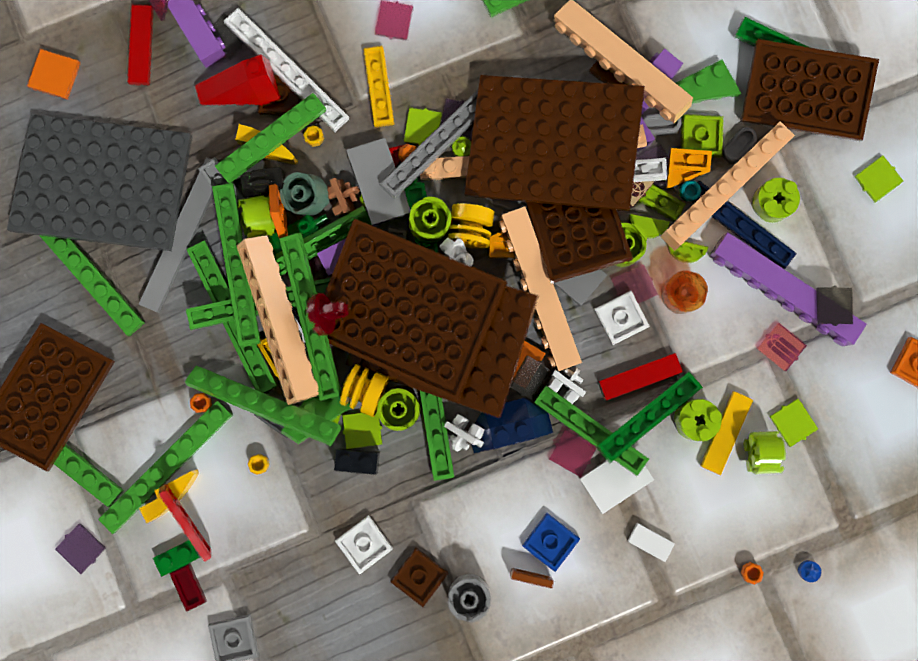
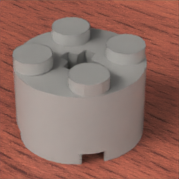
(466, 609)

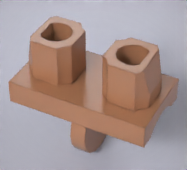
(345, 194)

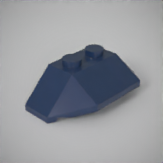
(517, 424)

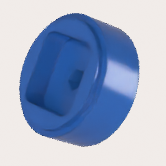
(809, 571)

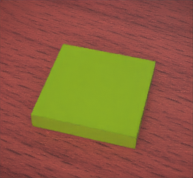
(702, 133)

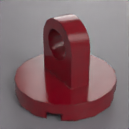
(325, 313)

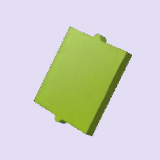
(421, 125)
(879, 178)
(793, 422)
(362, 430)

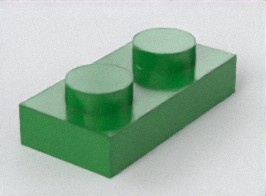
(176, 558)

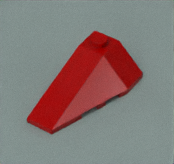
(241, 84)

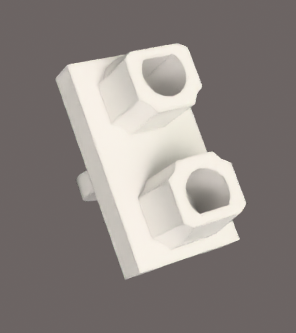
(456, 251)
(574, 391)
(472, 436)

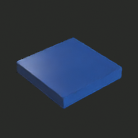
(551, 542)

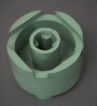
(304, 194)

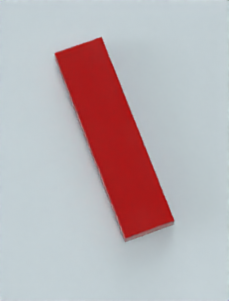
(140, 45)
(640, 376)
(185, 522)

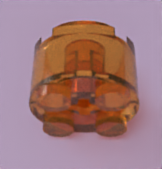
(692, 300)

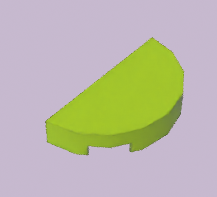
(651, 226)
(688, 252)

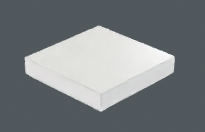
(621, 317)
(364, 544)

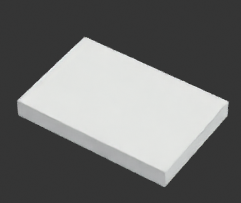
(613, 483)

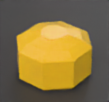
(313, 136)
(258, 464)

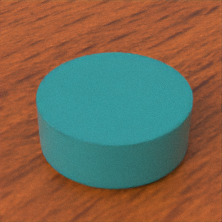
(690, 191)

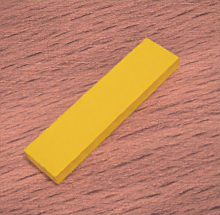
(378, 86)
(724, 440)

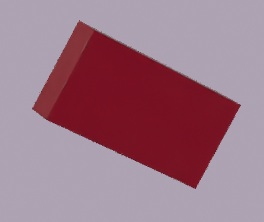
(188, 587)

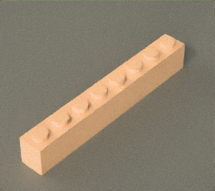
(622, 60)
(727, 186)
(535, 280)
(277, 319)

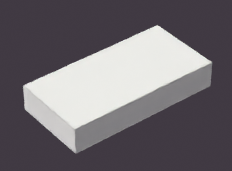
(651, 542)

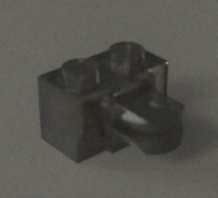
(257, 181)

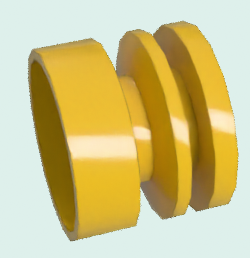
(471, 223)
(364, 390)

